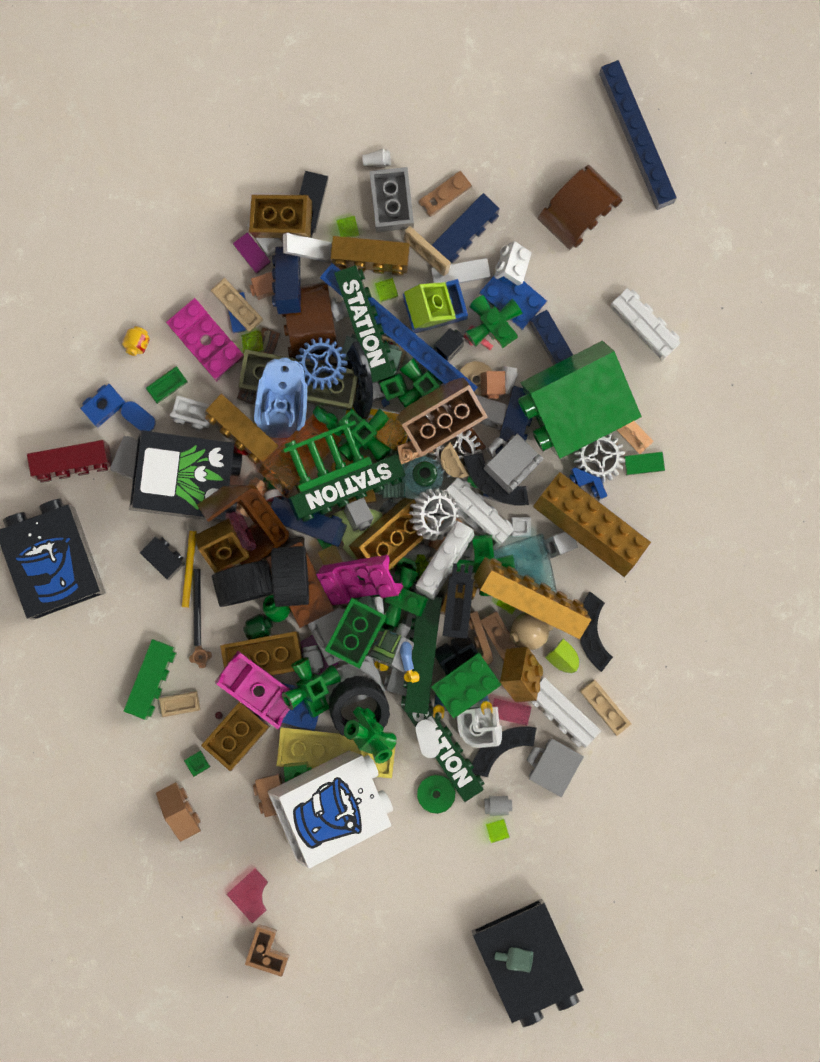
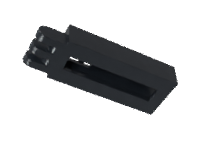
(315, 187)
(458, 609)

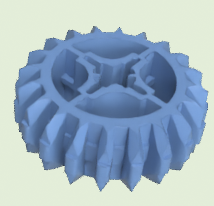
(330, 349)

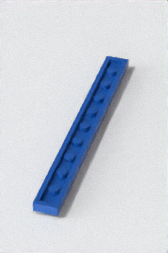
(406, 338)

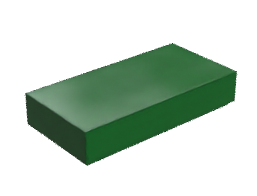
(166, 385)
(644, 463)

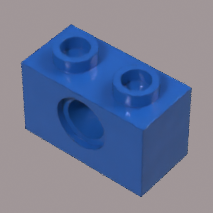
(100, 416)

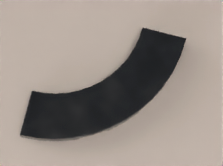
(361, 369)
(474, 466)
(590, 639)
(511, 738)

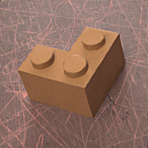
(261, 787)
(178, 811)
(261, 954)

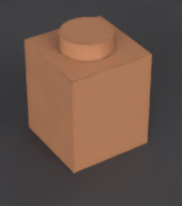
(262, 286)
(493, 384)

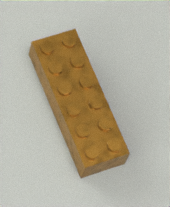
(592, 524)
(532, 597)

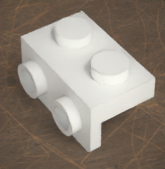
(513, 263)
(190, 412)

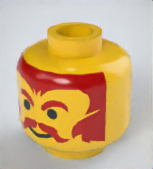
(136, 341)

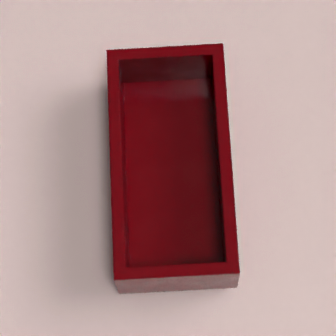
(69, 460)

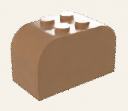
(441, 415)

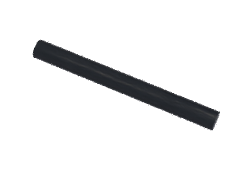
(197, 606)

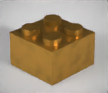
(221, 546)
(521, 674)

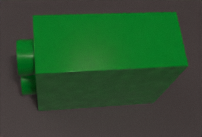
(579, 400)

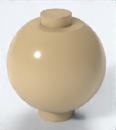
(529, 632)

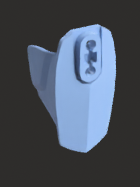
(278, 405)

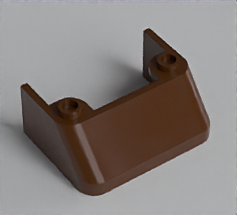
(267, 527)

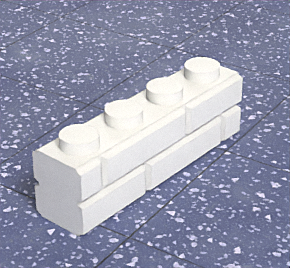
(645, 324)
(478, 514)
(443, 560)
(566, 714)

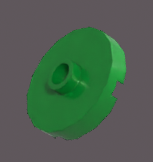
(327, 418)
(432, 784)

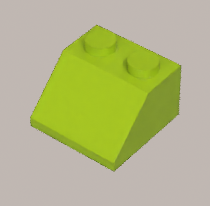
(429, 304)

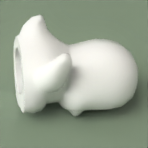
(338, 309)

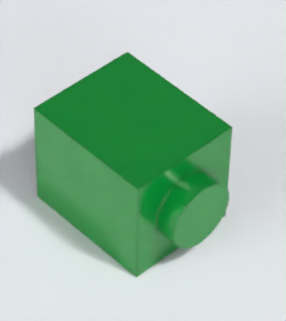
(394, 386)

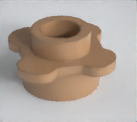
(205, 656)

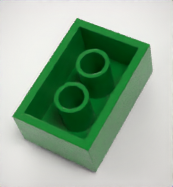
(355, 633)
(466, 685)

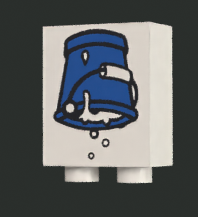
(331, 807)

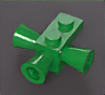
(493, 322)
(422, 384)
(365, 435)
(484, 548)
(406, 599)
(311, 687)
(370, 736)

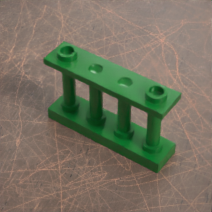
(341, 467)

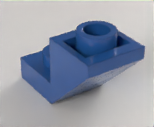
(583, 478)

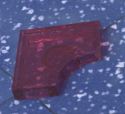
(248, 895)

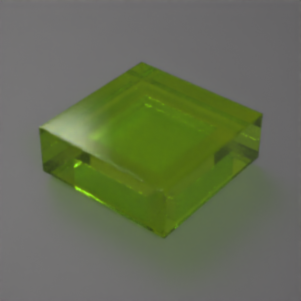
(386, 289)
(252, 341)
(497, 830)

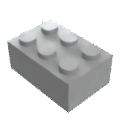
(391, 199)

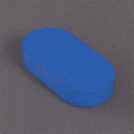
(138, 416)

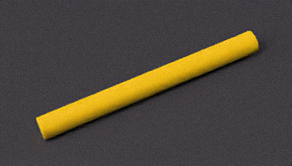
(189, 569)

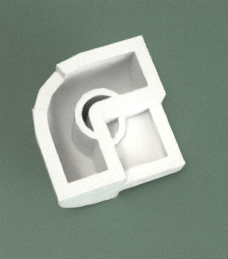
(480, 729)

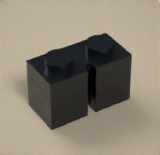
(449, 344)
(162, 557)
(455, 654)

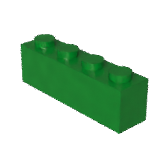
(149, 679)

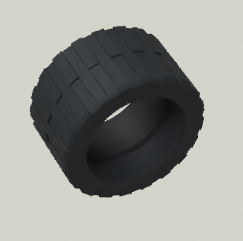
(290, 576)
(243, 583)
(352, 687)

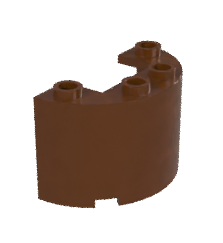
(579, 206)
(313, 321)

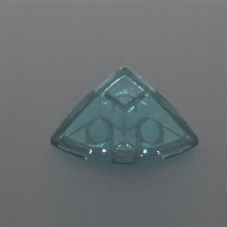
(530, 559)

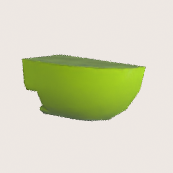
(564, 657)

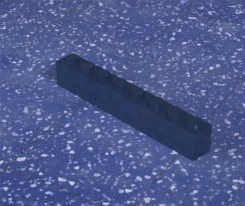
(637, 135)

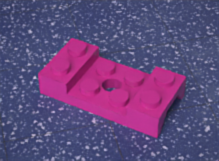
(191, 325)
(342, 583)
(242, 677)

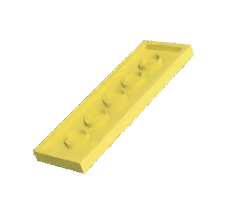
(320, 747)

